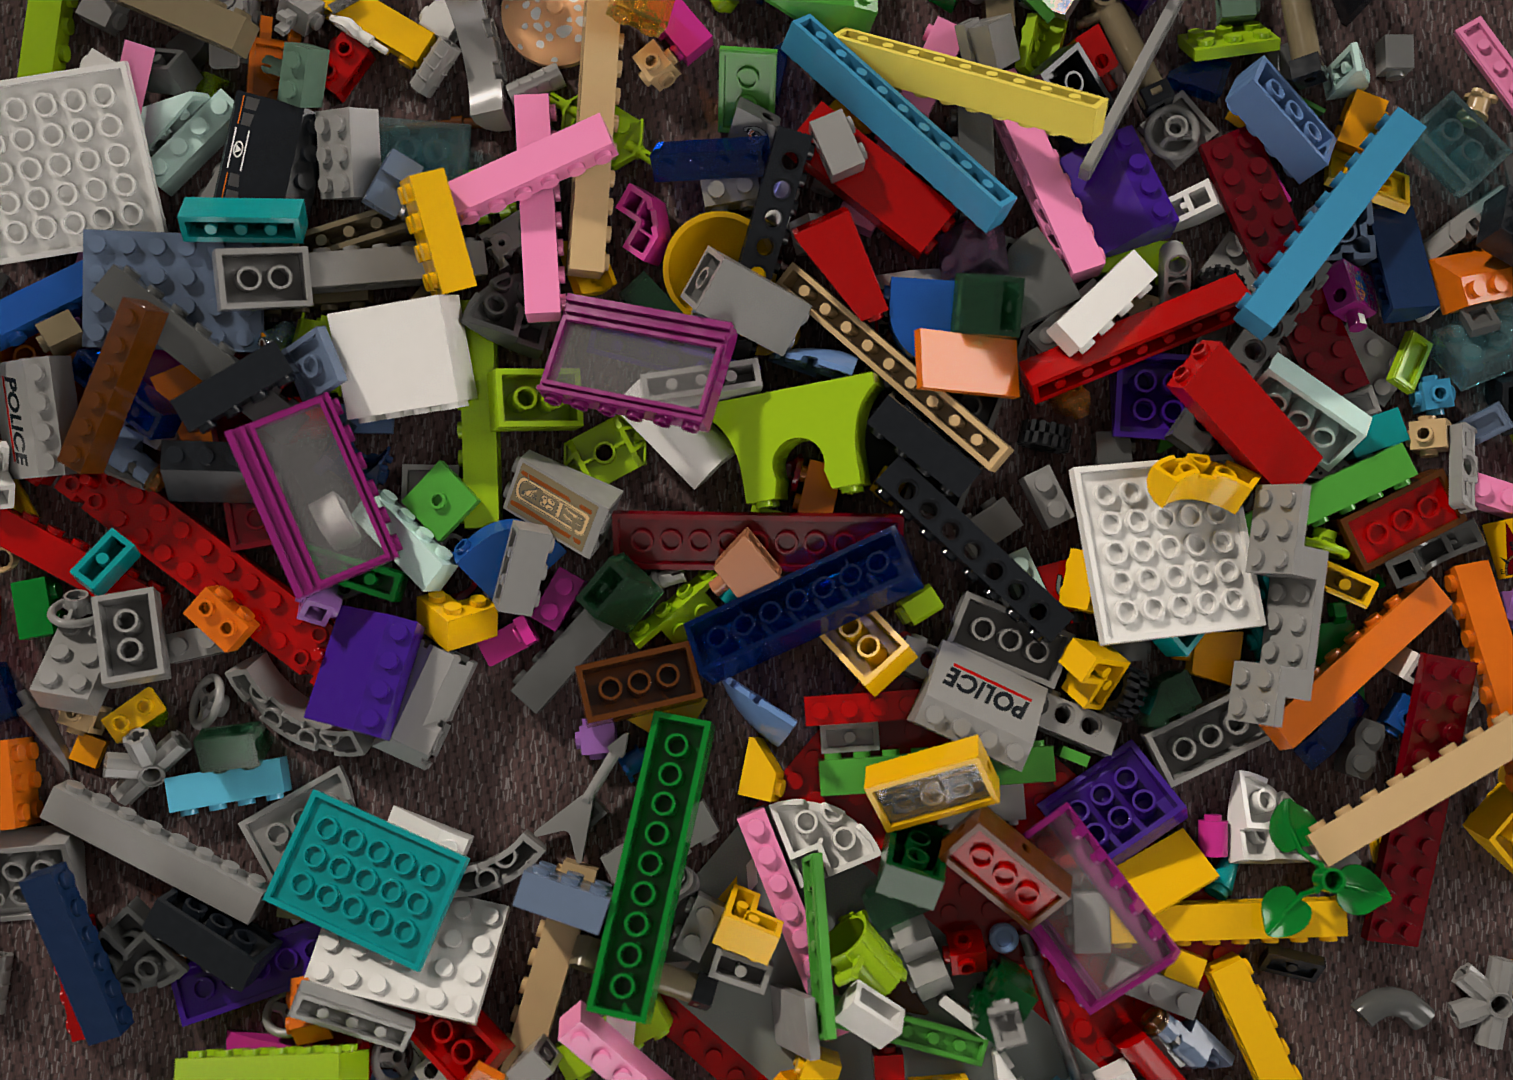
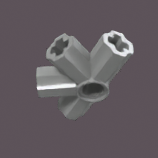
(144, 763)
(1477, 1006)

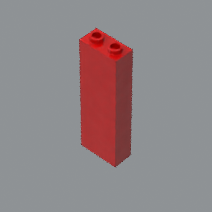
(887, 194)
(1242, 416)

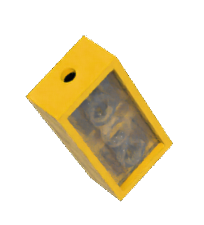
(932, 784)

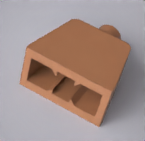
(744, 566)

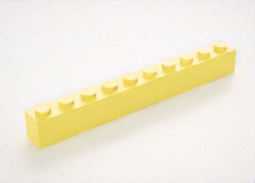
(981, 87)

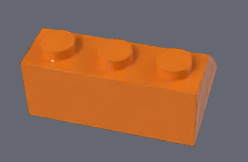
(1470, 280)

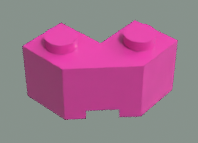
(652, 227)

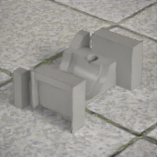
(505, 232)

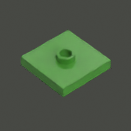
(441, 501)

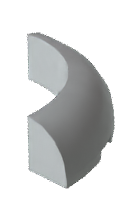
(482, 63)
(285, 706)
(501, 868)

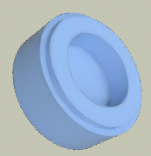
(1003, 937)

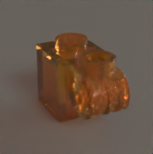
(1073, 402)

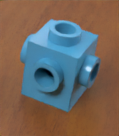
(1432, 396)

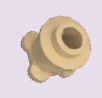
(1480, 102)

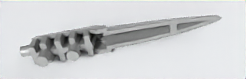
(1460, 228)

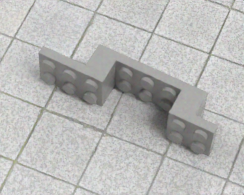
(1291, 611)

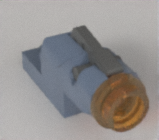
(132, 464)
(1185, 1042)

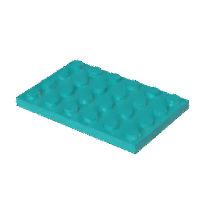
(366, 879)

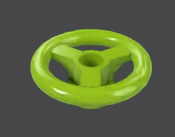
(1325, 540)

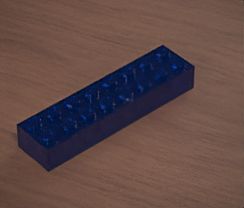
(803, 605)

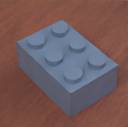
(564, 897)

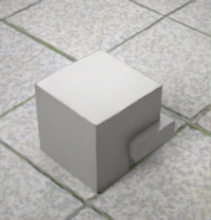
(988, 41)

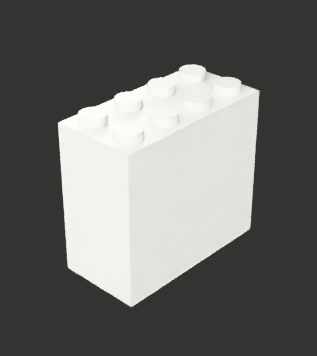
(403, 358)

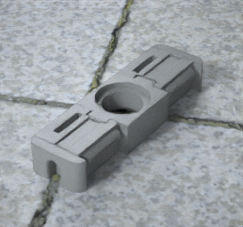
(1462, 467)

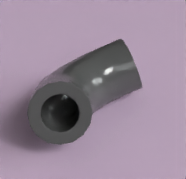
(1395, 1002)

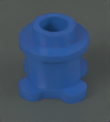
(632, 762)

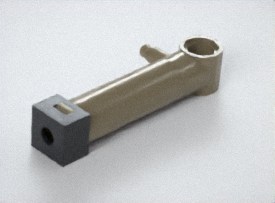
(1128, 44)
(1306, 62)
(674, 982)

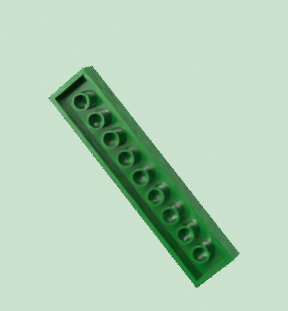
(651, 868)

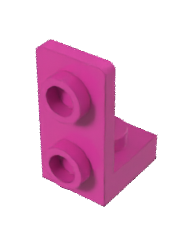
(509, 640)

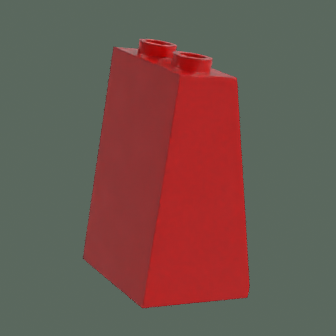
(841, 257)

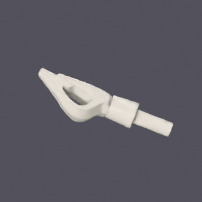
(351, 28)

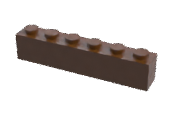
(112, 386)

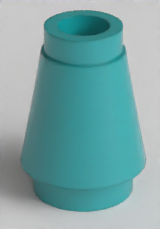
(1224, 884)

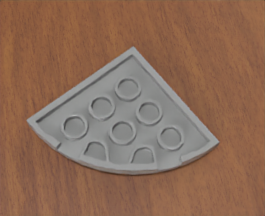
(274, 825)

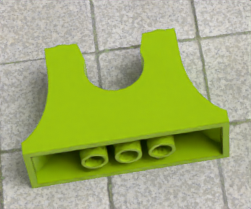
(774, 422)

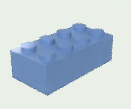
(1281, 120)

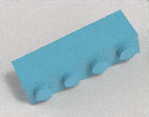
(199, 789)

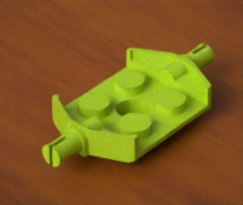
(628, 137)
(627, 446)

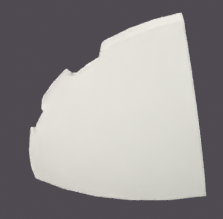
(1249, 819)
(821, 828)

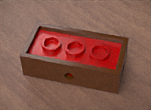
(1396, 521)
(1006, 867)

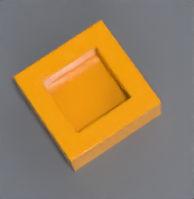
(89, 750)

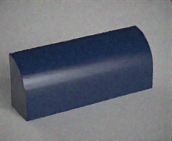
(1401, 267)

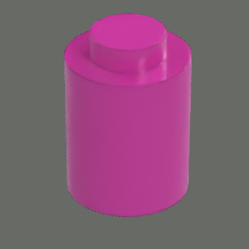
(1213, 836)

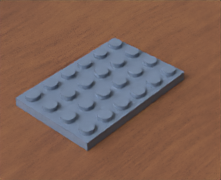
(174, 267)

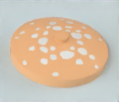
(545, 30)

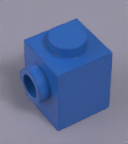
(1395, 715)

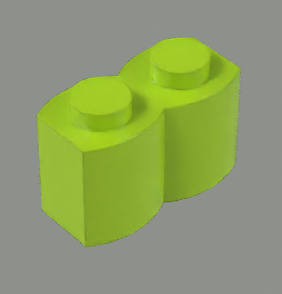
(918, 606)

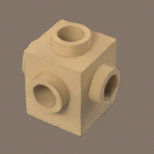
(656, 66)
(1428, 436)
(82, 723)

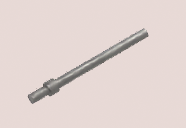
(1034, 963)

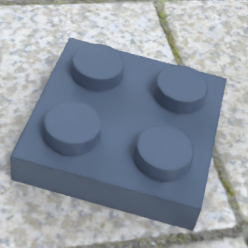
(317, 364)

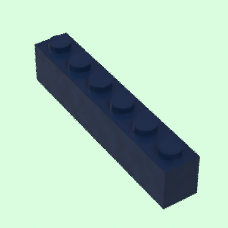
(77, 953)

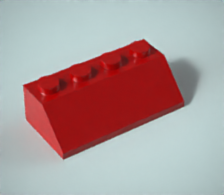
(459, 1046)

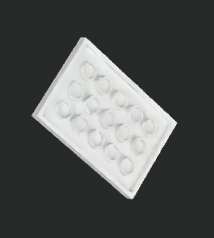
(451, 979)

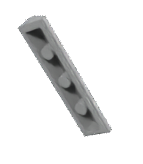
(352, 1015)

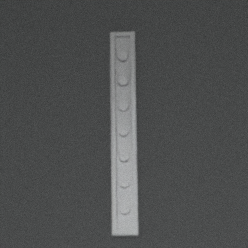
(1130, 88)

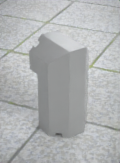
(428, 703)

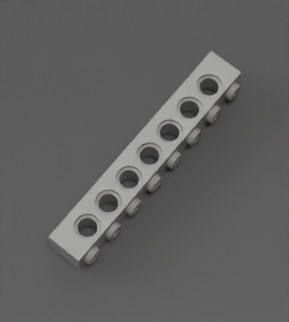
(1103, 726)

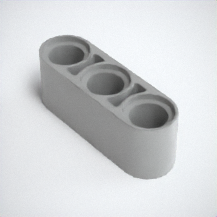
(1173, 271)

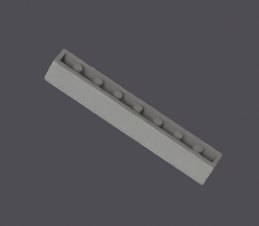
(156, 850)

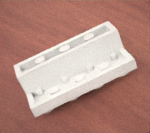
(689, 454)

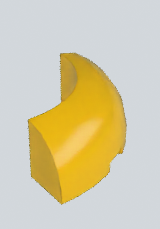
(1200, 480)

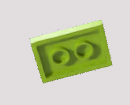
(1228, 41)

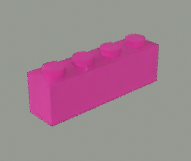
(686, 34)

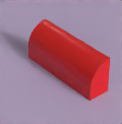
(1144, 1054)

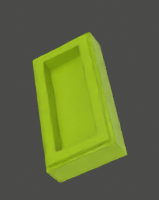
(1409, 362)

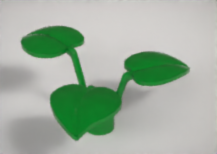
(1355, 886)

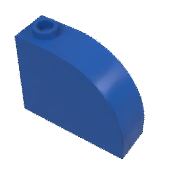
(916, 305)
(484, 552)

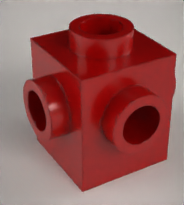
(965, 952)

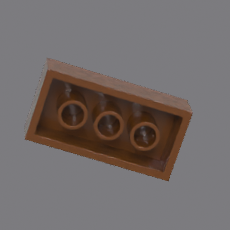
(638, 684)

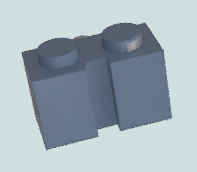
(382, 192)

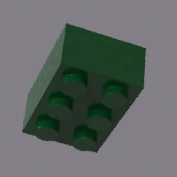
(912, 865)
(1001, 981)

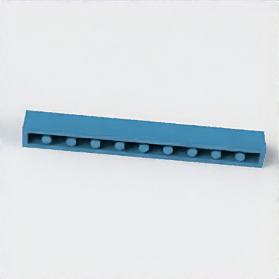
(898, 123)
(1329, 224)

